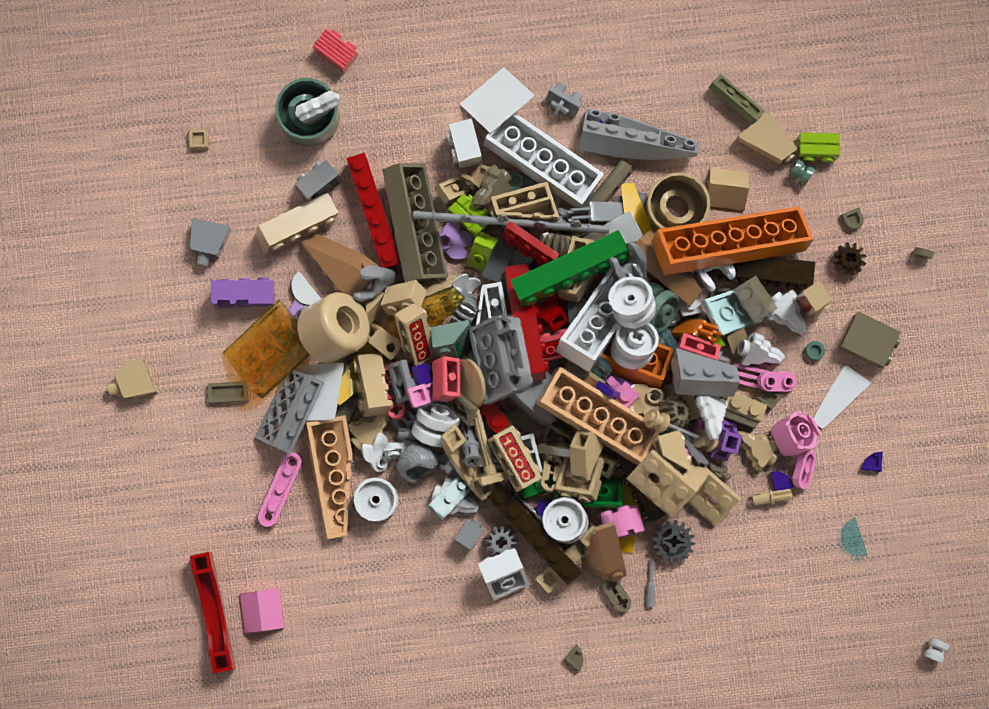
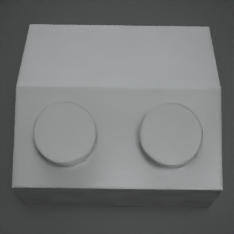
(318, 181)

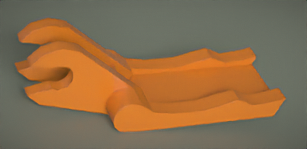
(696, 328)

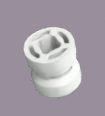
(935, 654)

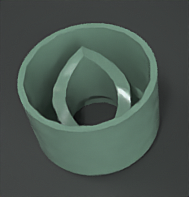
(299, 92)

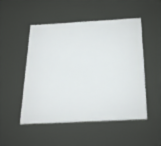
(497, 100)
(327, 400)

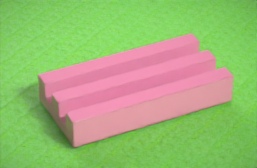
(752, 369)

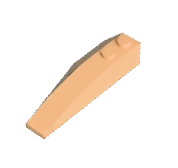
(331, 466)

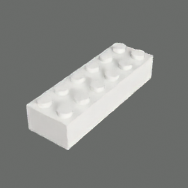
(544, 160)
(592, 327)

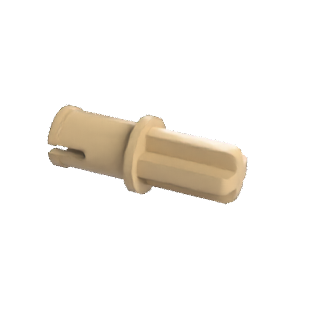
(771, 497)

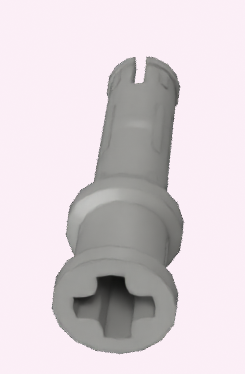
(470, 446)

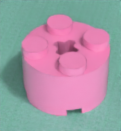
(795, 434)
(626, 520)

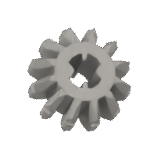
(466, 311)
(496, 537)

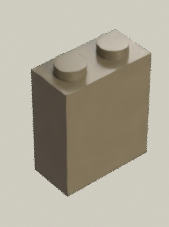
(870, 340)

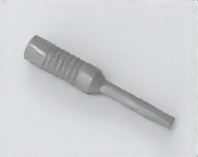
(650, 586)

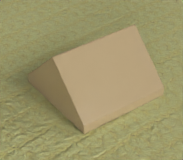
(728, 189)

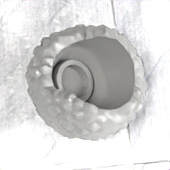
(417, 462)

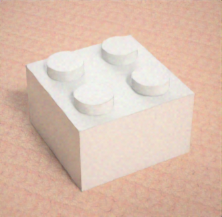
(465, 143)
(503, 574)

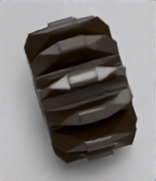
(849, 251)

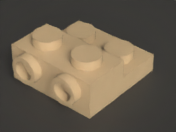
(576, 486)

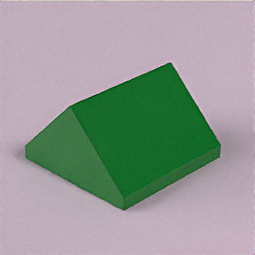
(609, 494)

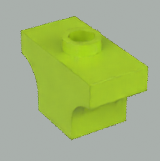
(481, 251)

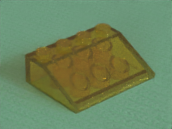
(267, 350)

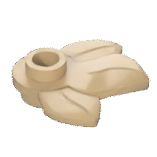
(644, 402)

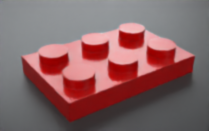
(527, 244)

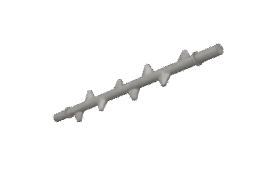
(503, 220)

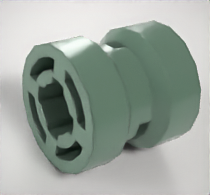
(801, 172)

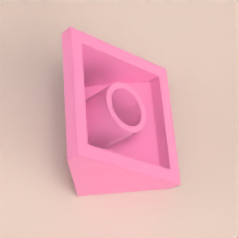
(262, 610)

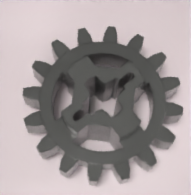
(673, 550)

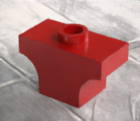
(552, 313)

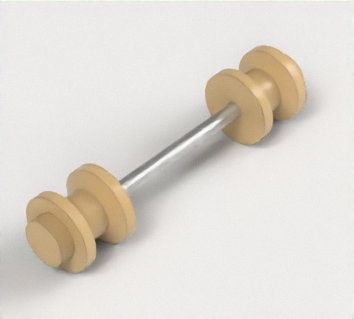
(662, 422)

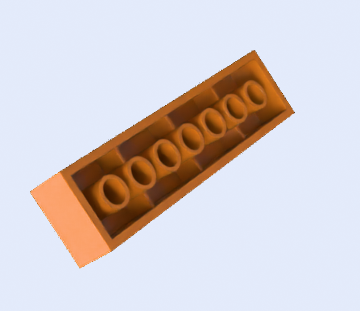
(731, 240)

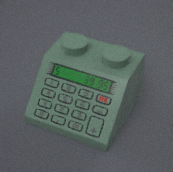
(451, 339)

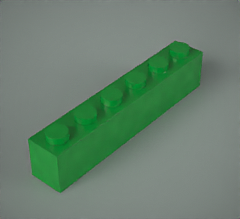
(570, 268)

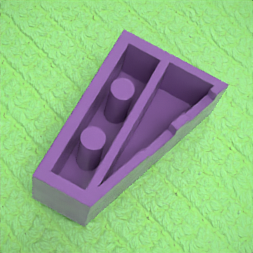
(242, 293)

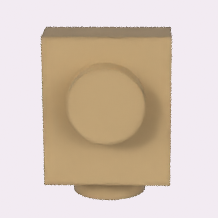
(475, 180)

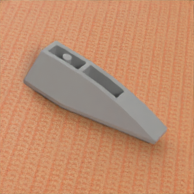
(632, 138)

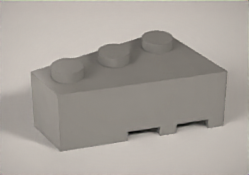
(703, 375)

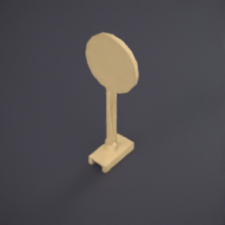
(474, 389)

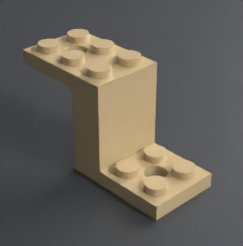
(677, 489)

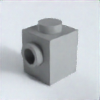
(469, 533)

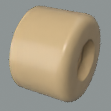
(681, 186)
(333, 327)

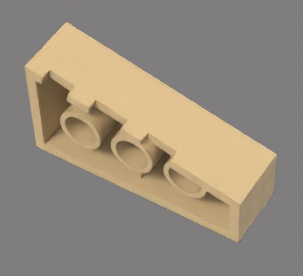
(296, 223)

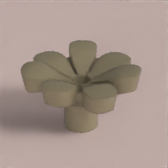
(721, 472)

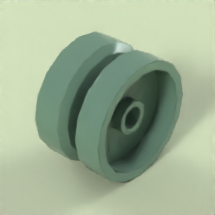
(666, 306)

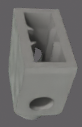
(208, 239)

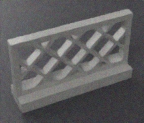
(296, 412)

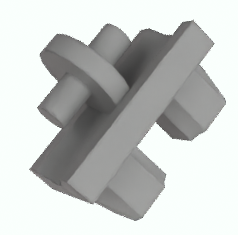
(562, 101)

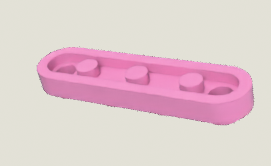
(280, 489)

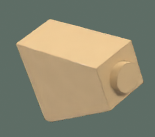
(768, 139)

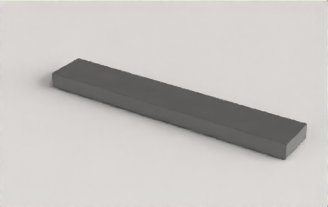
(502, 252)

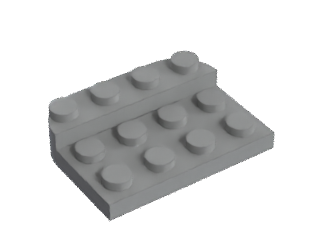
(501, 357)

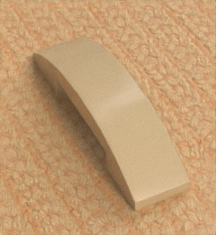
(452, 442)
(549, 578)

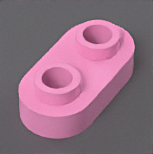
(778, 381)
(804, 469)

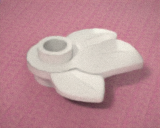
(466, 285)
(374, 453)

